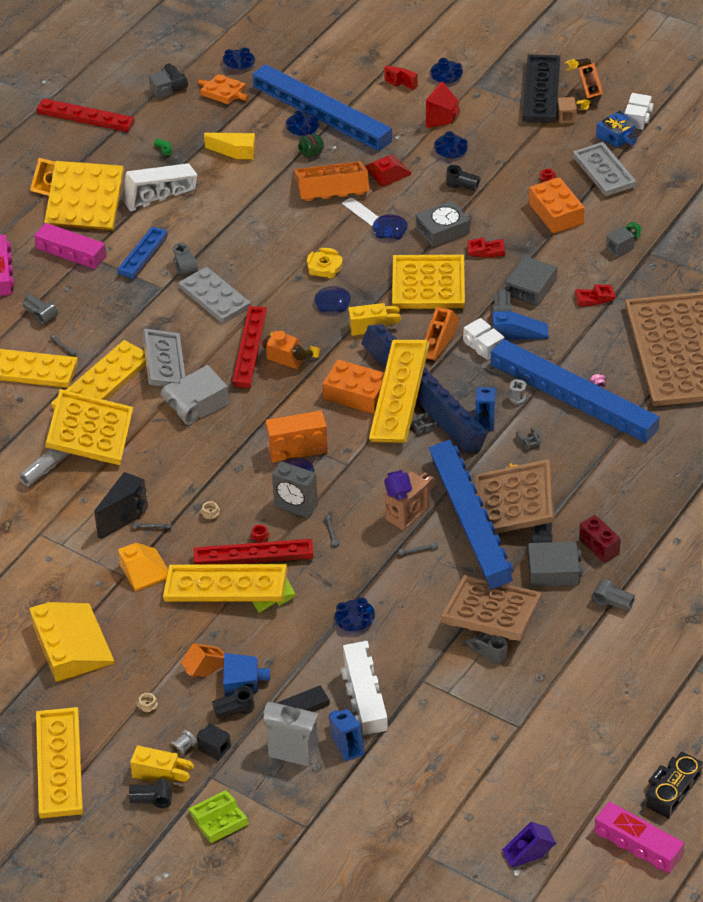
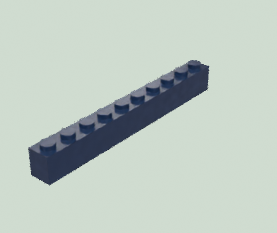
(431, 396)

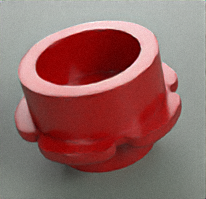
(547, 174)
(259, 533)

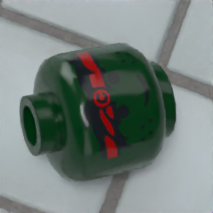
(310, 145)

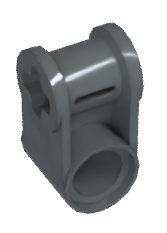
(184, 259)
(490, 647)

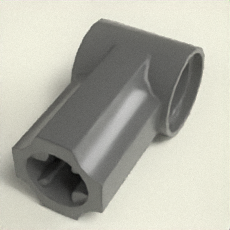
(502, 301)
(42, 311)
(607, 593)

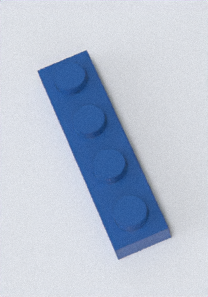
(142, 252)

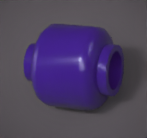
(398, 484)

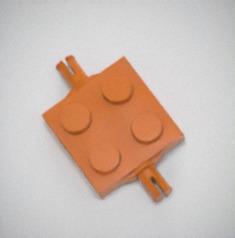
(223, 89)

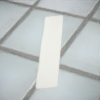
(360, 210)

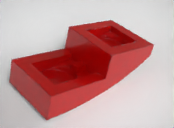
(399, 76)
(481, 248)
(600, 294)

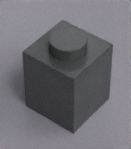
(160, 84)
(620, 242)

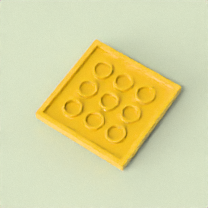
(84, 195)
(428, 281)
(89, 427)

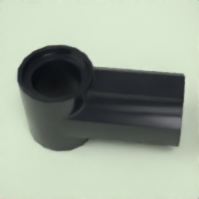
(178, 80)
(456, 177)
(543, 533)
(240, 701)
(158, 793)

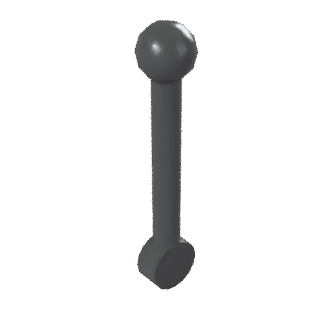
(72, 353)
(135, 525)
(335, 543)
(433, 546)

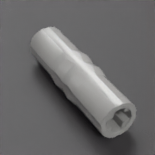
(41, 466)

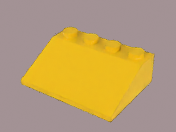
(70, 638)

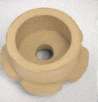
(210, 510)
(147, 702)

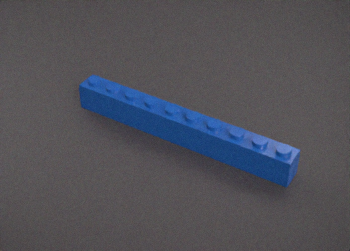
(322, 106)
(575, 391)
(471, 515)

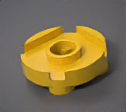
(316, 263)

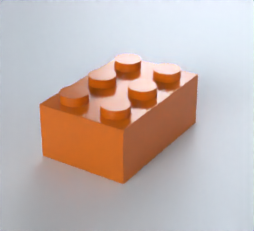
(556, 205)
(353, 386)
(296, 436)

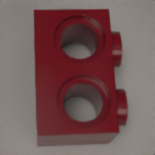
(599, 538)

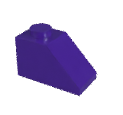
(529, 844)

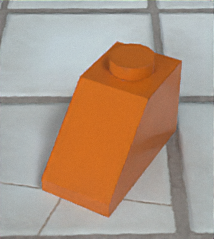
(202, 660)

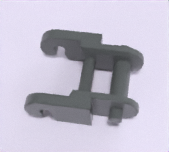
(425, 428)
(523, 442)

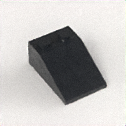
(121, 504)

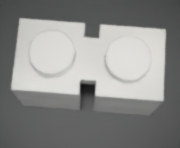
(639, 109)
(482, 342)

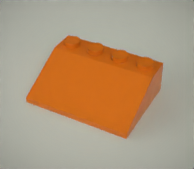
(332, 180)

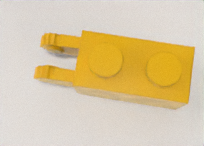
(372, 314)
(157, 764)

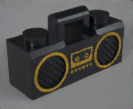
(678, 780)

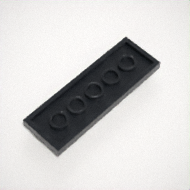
(541, 88)

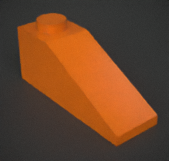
(440, 331)

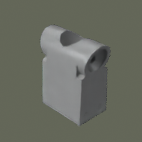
(196, 395)
(291, 733)

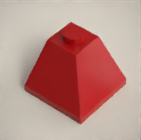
(441, 107)
(387, 170)

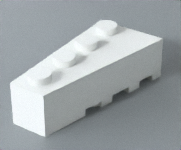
(157, 183)
(363, 688)

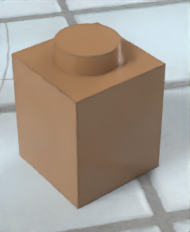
(566, 110)

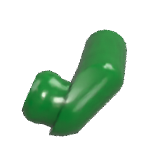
(165, 146)

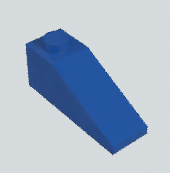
(519, 327)

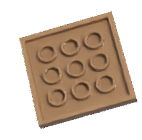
(517, 495)
(496, 611)

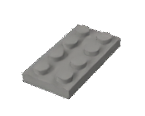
(604, 169)
(214, 295)
(163, 357)

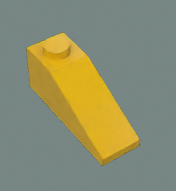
(232, 144)

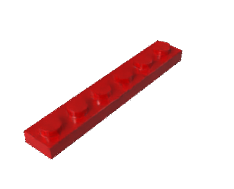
(85, 115)
(249, 347)
(254, 552)

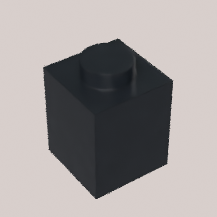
(213, 741)

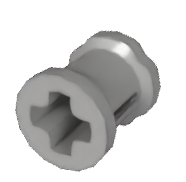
(517, 391)
(183, 743)

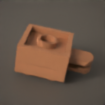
(408, 510)

